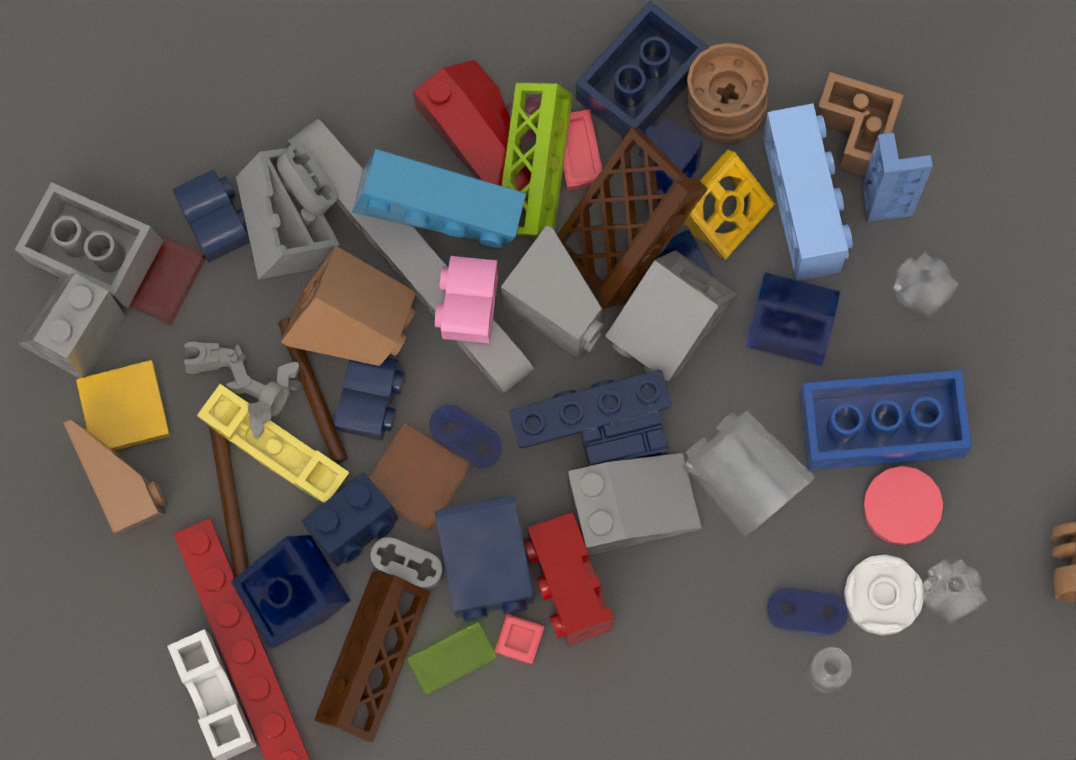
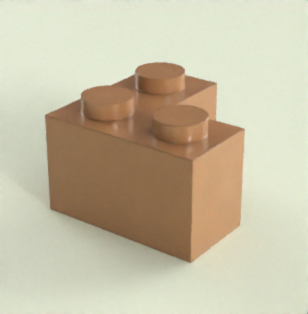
(862, 112)

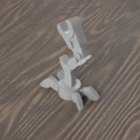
(270, 396)

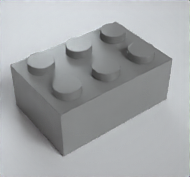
(91, 240)

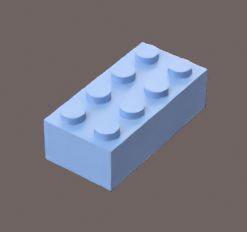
(806, 191)

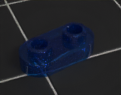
(467, 436)
(807, 612)

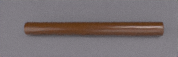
(316, 401)
(229, 502)

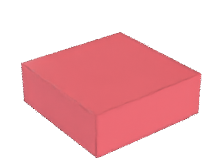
(519, 639)

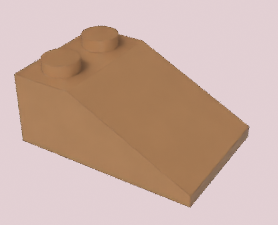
(121, 489)

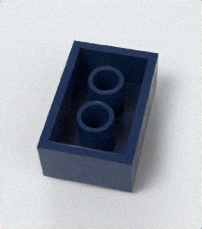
(640, 71)

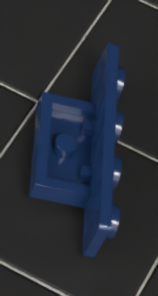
(590, 409)

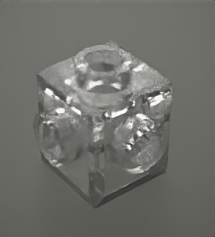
(924, 285)
(951, 604)

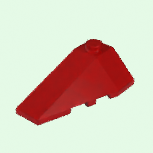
(471, 119)

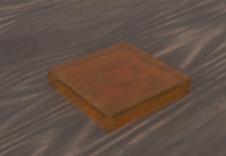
(418, 476)

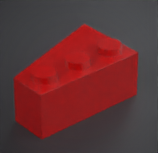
(568, 579)

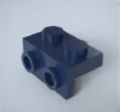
(351, 520)

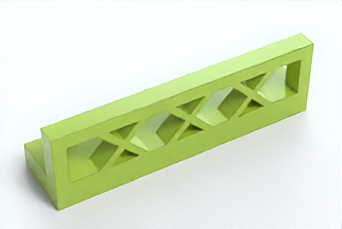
(547, 153)

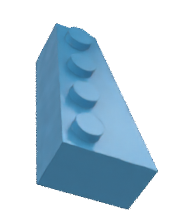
(437, 200)

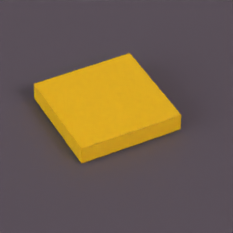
(124, 406)

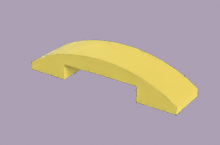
(275, 448)

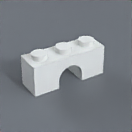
(213, 695)

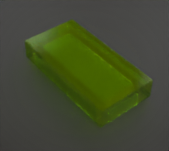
(452, 658)

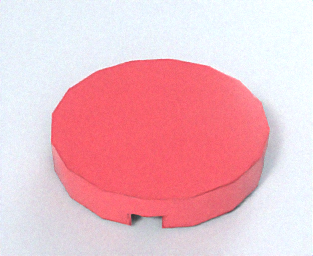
(903, 505)

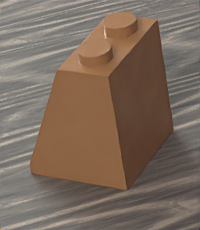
(350, 311)

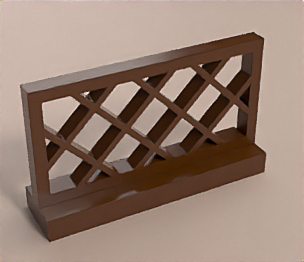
(654, 234)

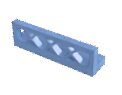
(893, 184)

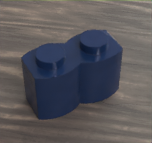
(211, 214)
(367, 398)

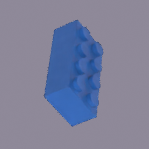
(885, 420)

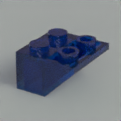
(793, 319)

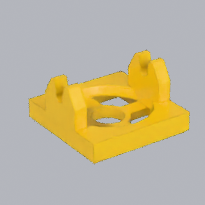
(746, 184)

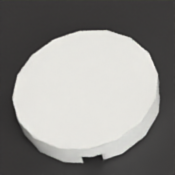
(883, 594)

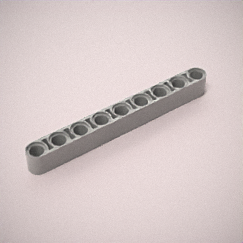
(409, 256)

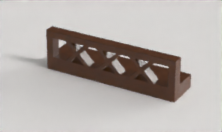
(364, 643)

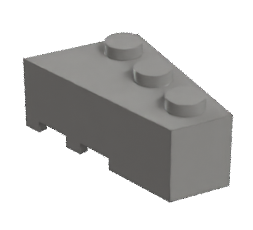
(279, 228)

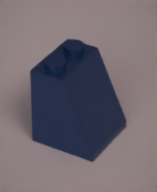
(484, 558)

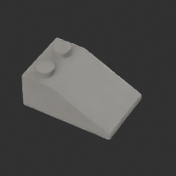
(633, 501)

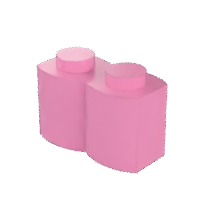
(468, 299)

